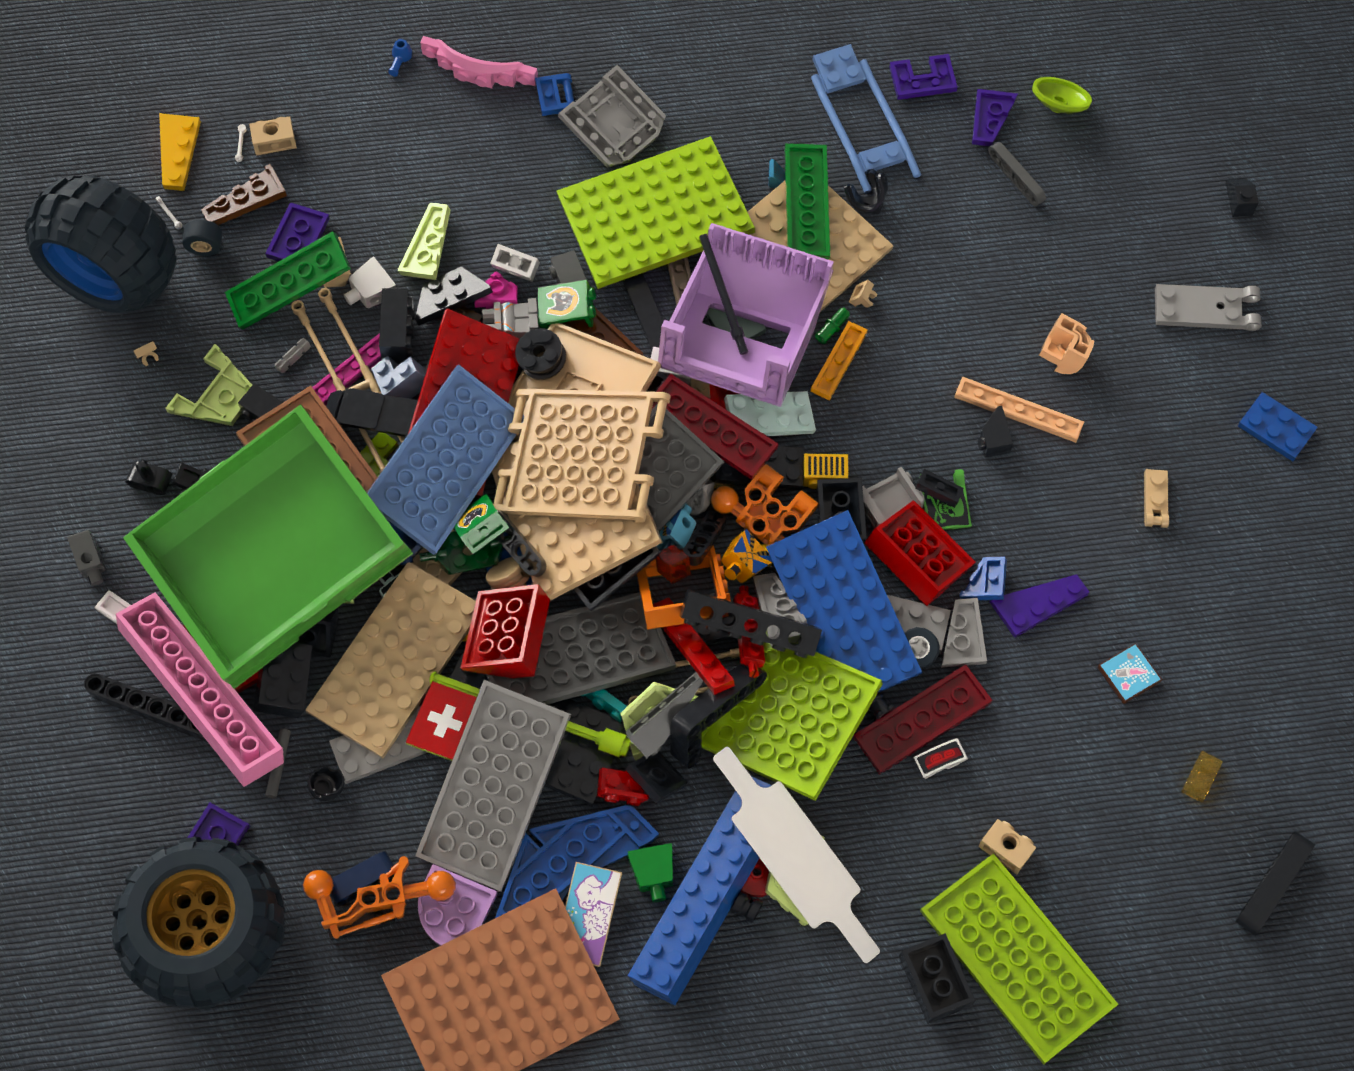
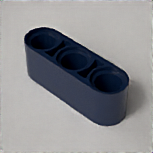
(362, 875)

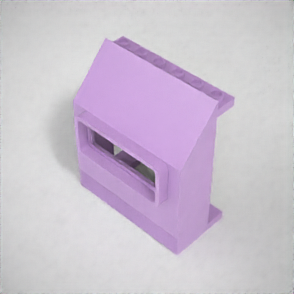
(764, 285)

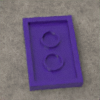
(296, 230)

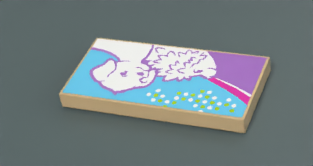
(592, 905)

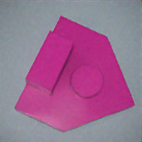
(502, 292)

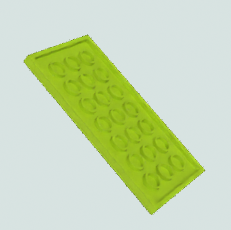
(1019, 958)

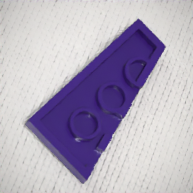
(1036, 604)

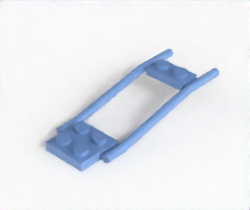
(841, 70)

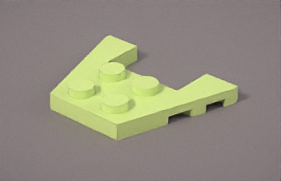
(221, 397)

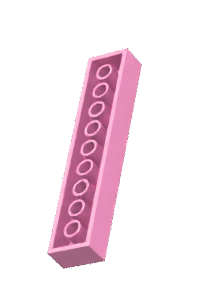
(199, 690)

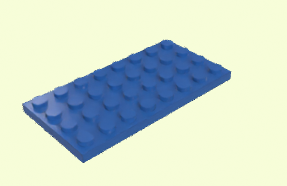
(842, 594)

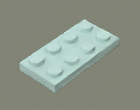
(791, 418)

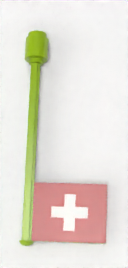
(447, 711)

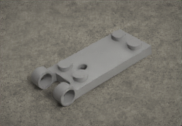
(1197, 306)

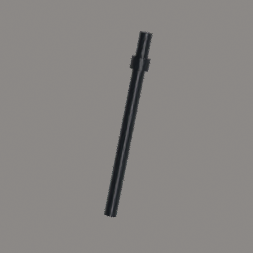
(736, 331)

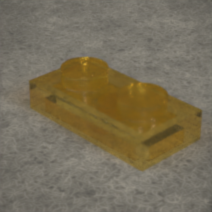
(1201, 776)

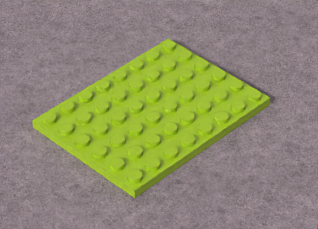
(652, 211)

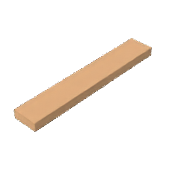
(1019, 409)

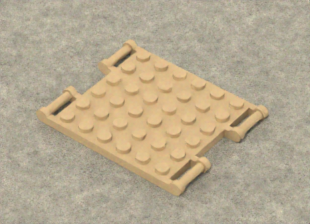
(580, 453)

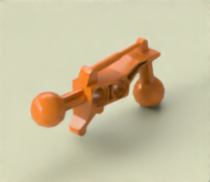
(320, 884)

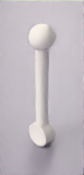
(242, 129)
(177, 224)

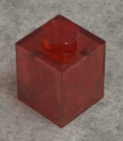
(673, 564)

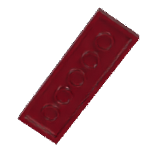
(719, 429)
(922, 719)

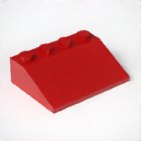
(919, 552)
(506, 631)

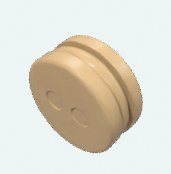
(506, 575)

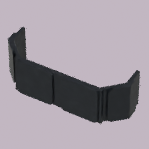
(372, 411)

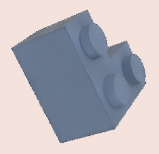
(399, 379)

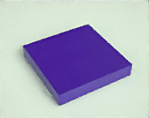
(219, 824)

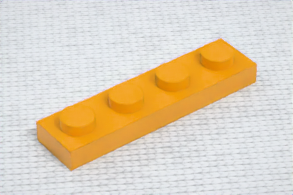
(839, 360)

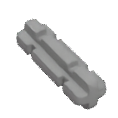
(292, 355)

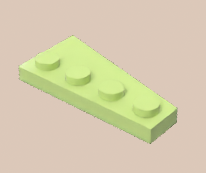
(427, 244)

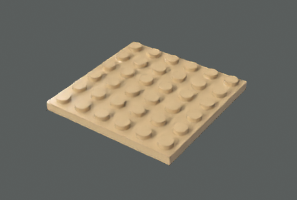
(853, 241)

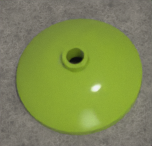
(1061, 95)

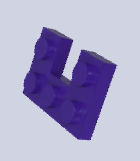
(939, 81)

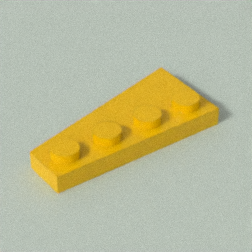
(178, 143)

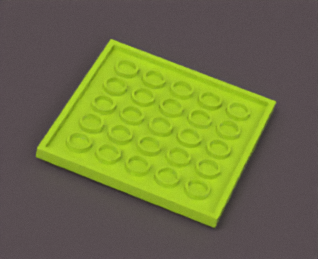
(796, 719)

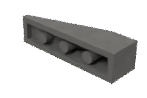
(654, 727)

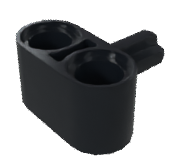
(148, 477)

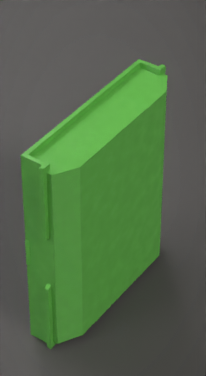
(266, 546)

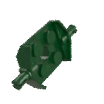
(454, 561)

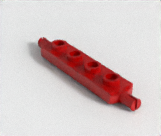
(750, 653)

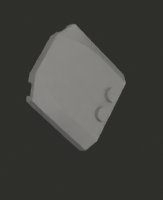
(614, 119)

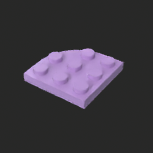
(459, 913)

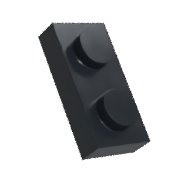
(939, 488)

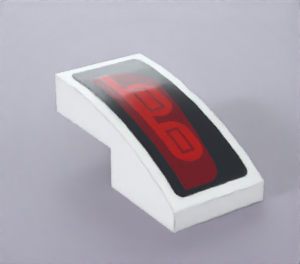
(940, 758)

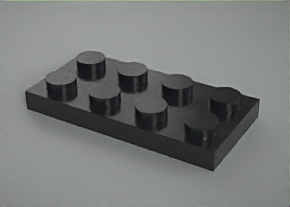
(785, 460)

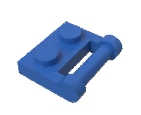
(549, 93)

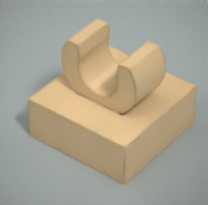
(862, 293)
(146, 350)

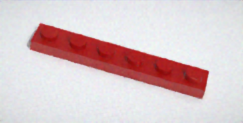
(698, 654)

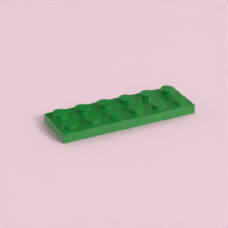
(807, 199)
(287, 280)

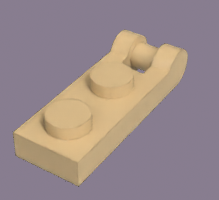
(1156, 498)

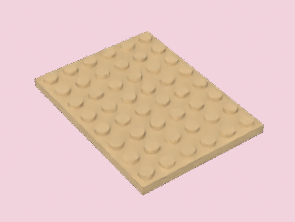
(578, 546)

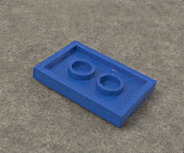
(1277, 426)

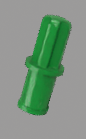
(832, 325)

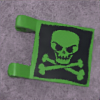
(946, 515)

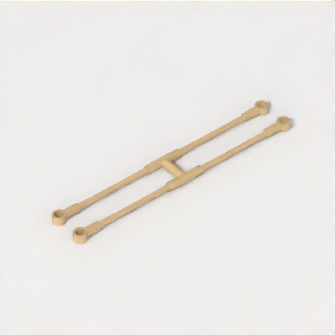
(369, 382)

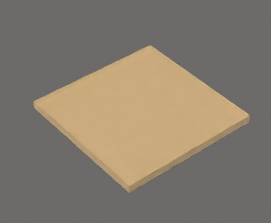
(591, 366)

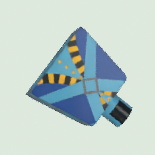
(678, 529)

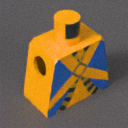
(745, 557)

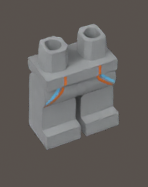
(513, 318)

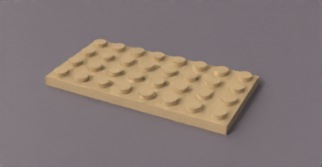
(392, 659)

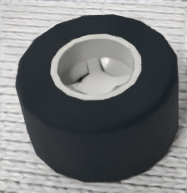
(925, 641)

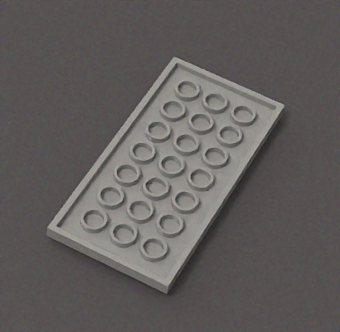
(493, 785)

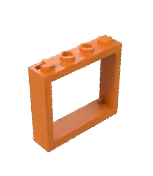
(670, 614)

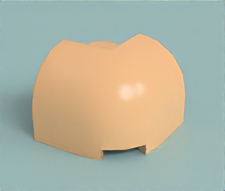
(1067, 345)

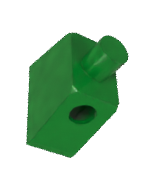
(652, 869)

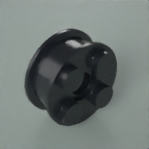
(534, 343)

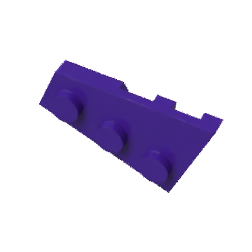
(990, 115)

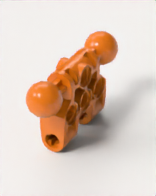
(767, 480)

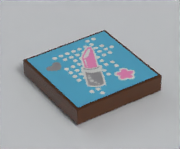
(1129, 673)

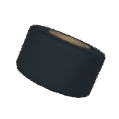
(202, 237)

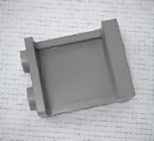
(890, 496)

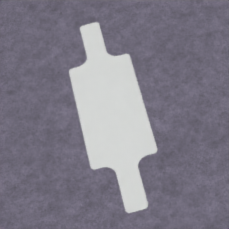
(796, 854)

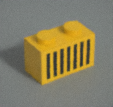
(824, 467)

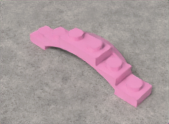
(475, 70)

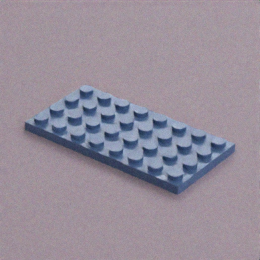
(444, 460)

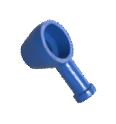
(401, 53)

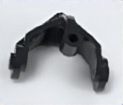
(874, 202)

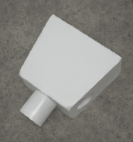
(368, 284)

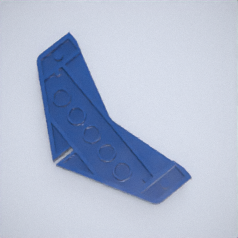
(587, 839)

